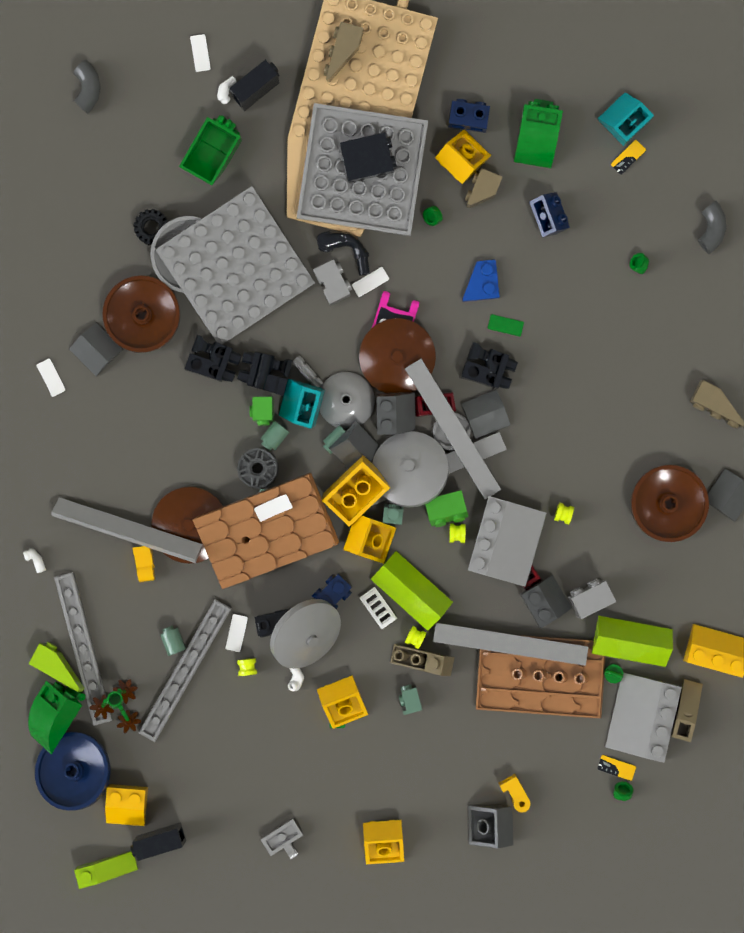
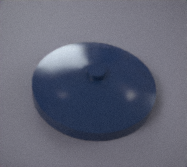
(73, 773)

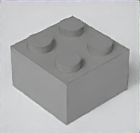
(591, 598)

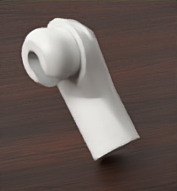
(223, 90)
(37, 559)
(296, 680)

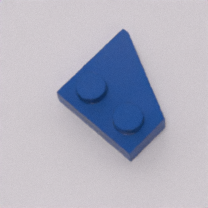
(483, 282)

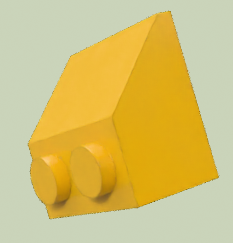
(462, 156)
(370, 539)
(342, 702)
(126, 804)
(383, 842)

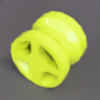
(564, 513)
(457, 533)
(415, 637)
(247, 666)

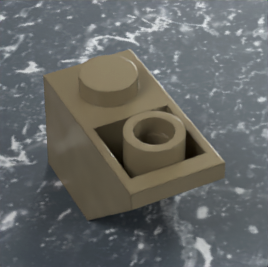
(484, 189)

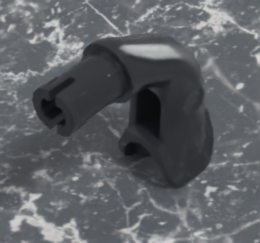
(329, 240)

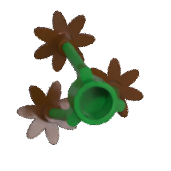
(115, 700)

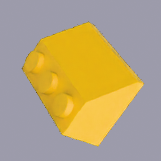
(355, 491)
(715, 650)

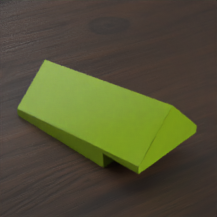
(412, 590)
(633, 641)

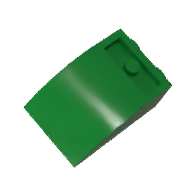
(538, 133)
(212, 149)
(53, 713)

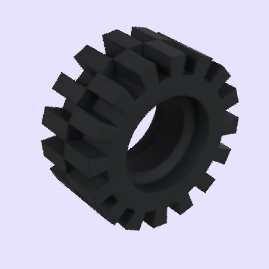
(141, 221)

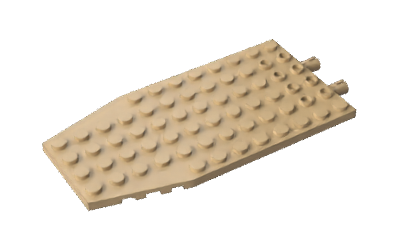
(377, 79)

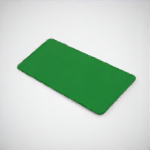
(505, 325)

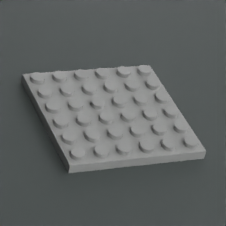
(374, 203)
(235, 265)

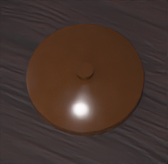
(141, 314)
(392, 348)
(669, 503)
(176, 514)

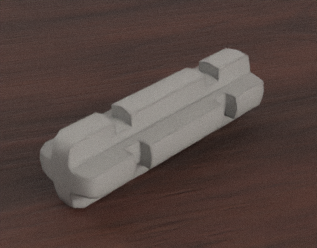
(308, 373)

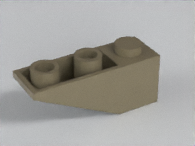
(346, 46)
(714, 400)
(422, 660)
(687, 710)

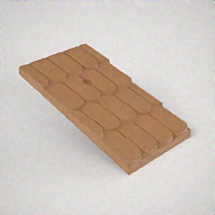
(246, 548)
(534, 684)

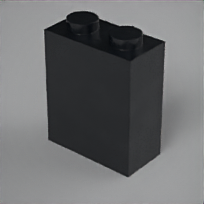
(255, 84)
(367, 157)
(158, 842)

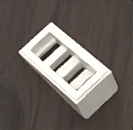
(386, 622)

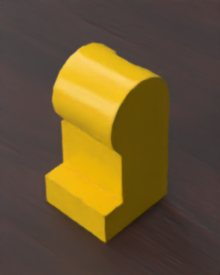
(144, 563)
(520, 799)

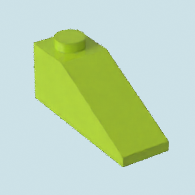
(55, 665)
(105, 869)

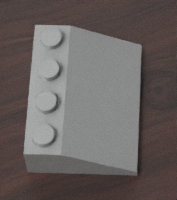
(507, 541)
(643, 717)

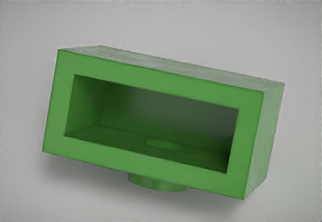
(262, 410)
(447, 509)

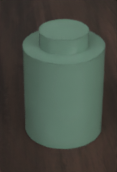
(274, 436)
(332, 437)
(172, 640)

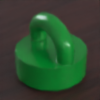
(432, 215)
(639, 263)
(613, 673)
(623, 791)

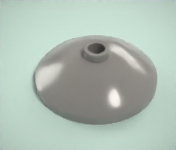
(357, 409)

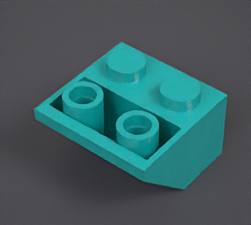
(625, 118)
(301, 403)

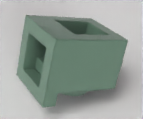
(392, 514)
(410, 699)

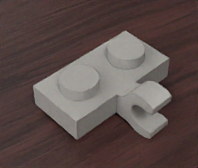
(282, 838)

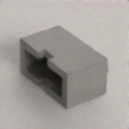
(331, 277)

